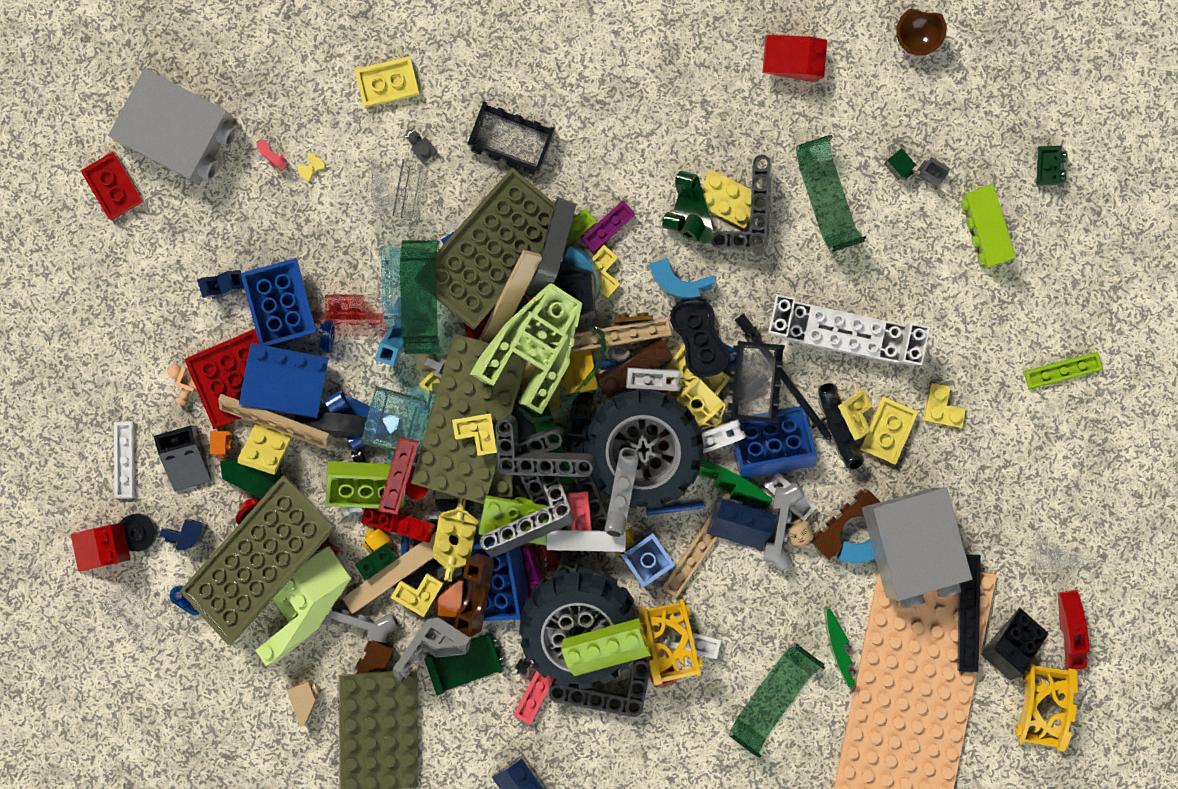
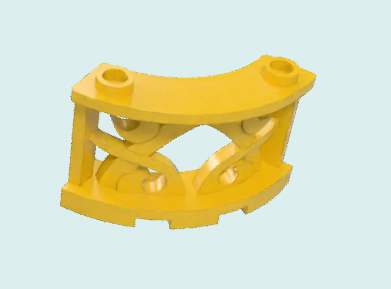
(651, 618)
(1068, 686)

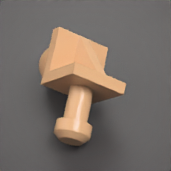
(184, 381)

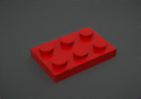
(112, 186)

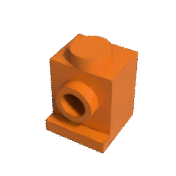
(221, 443)

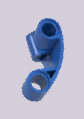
(345, 404)

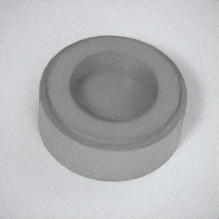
(620, 354)

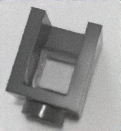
(933, 172)

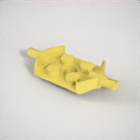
(694, 388)
(463, 526)

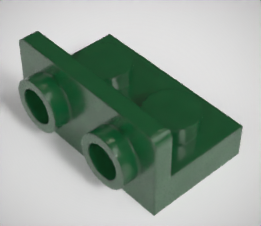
(1051, 165)
(376, 561)

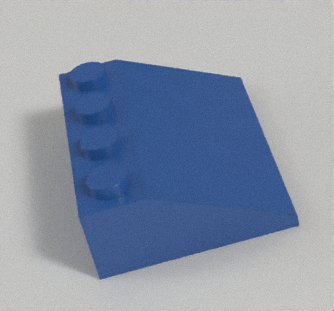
(278, 303)
(283, 381)
(775, 446)
(507, 586)

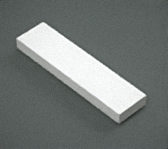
(124, 460)
(585, 541)

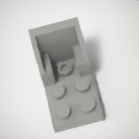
(447, 643)

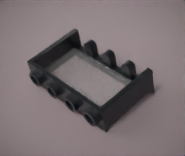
(510, 138)
(756, 381)

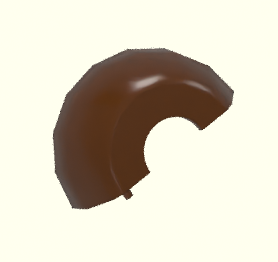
(921, 32)

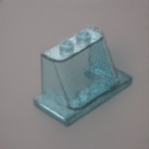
(398, 415)

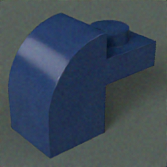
(221, 285)
(189, 537)

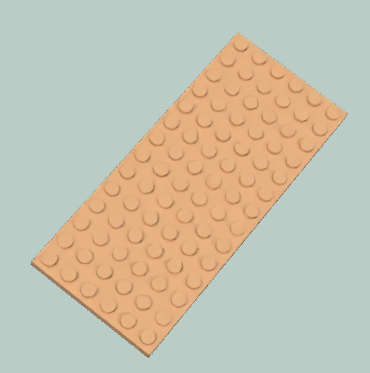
(909, 696)

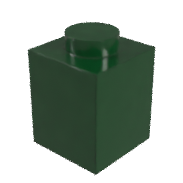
(900, 165)

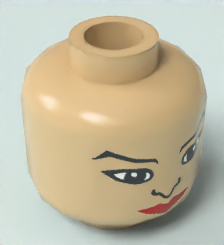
(799, 533)

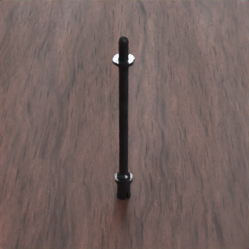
(751, 332)

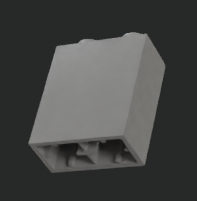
(173, 127)
(917, 546)

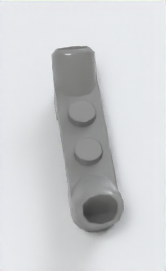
(621, 492)
(783, 500)
(377, 629)

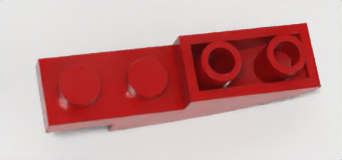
(400, 524)
(1074, 628)

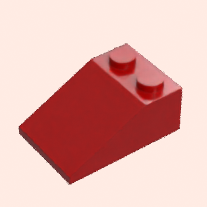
(795, 57)
(100, 546)

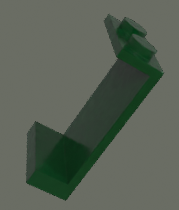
(457, 670)

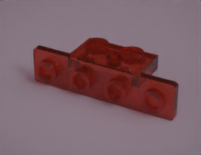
(346, 310)

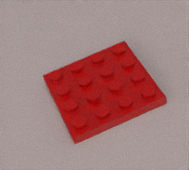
(221, 372)

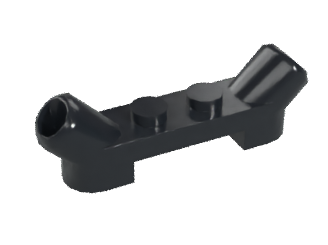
(844, 441)

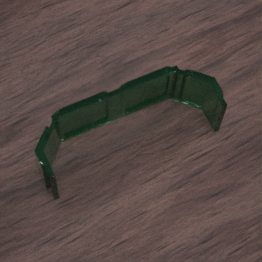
(827, 195)
(419, 297)
(600, 334)
(773, 698)

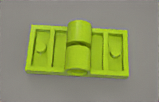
(502, 511)

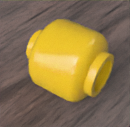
(375, 539)

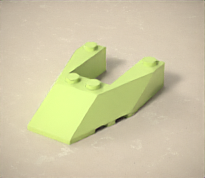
(540, 335)
(306, 603)

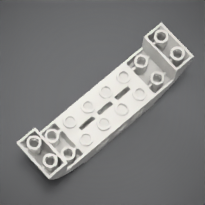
(848, 332)

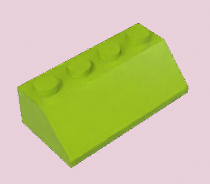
(987, 226)
(356, 484)
(605, 647)

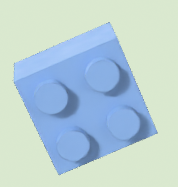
(647, 559)

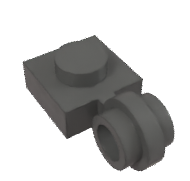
(423, 149)
(441, 574)

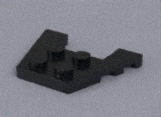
(578, 284)

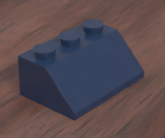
(741, 523)
(518, 775)

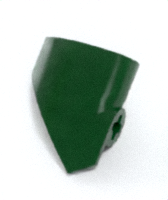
(690, 211)
(248, 478)

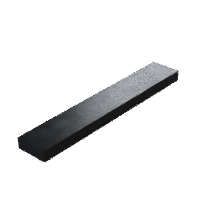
(969, 618)

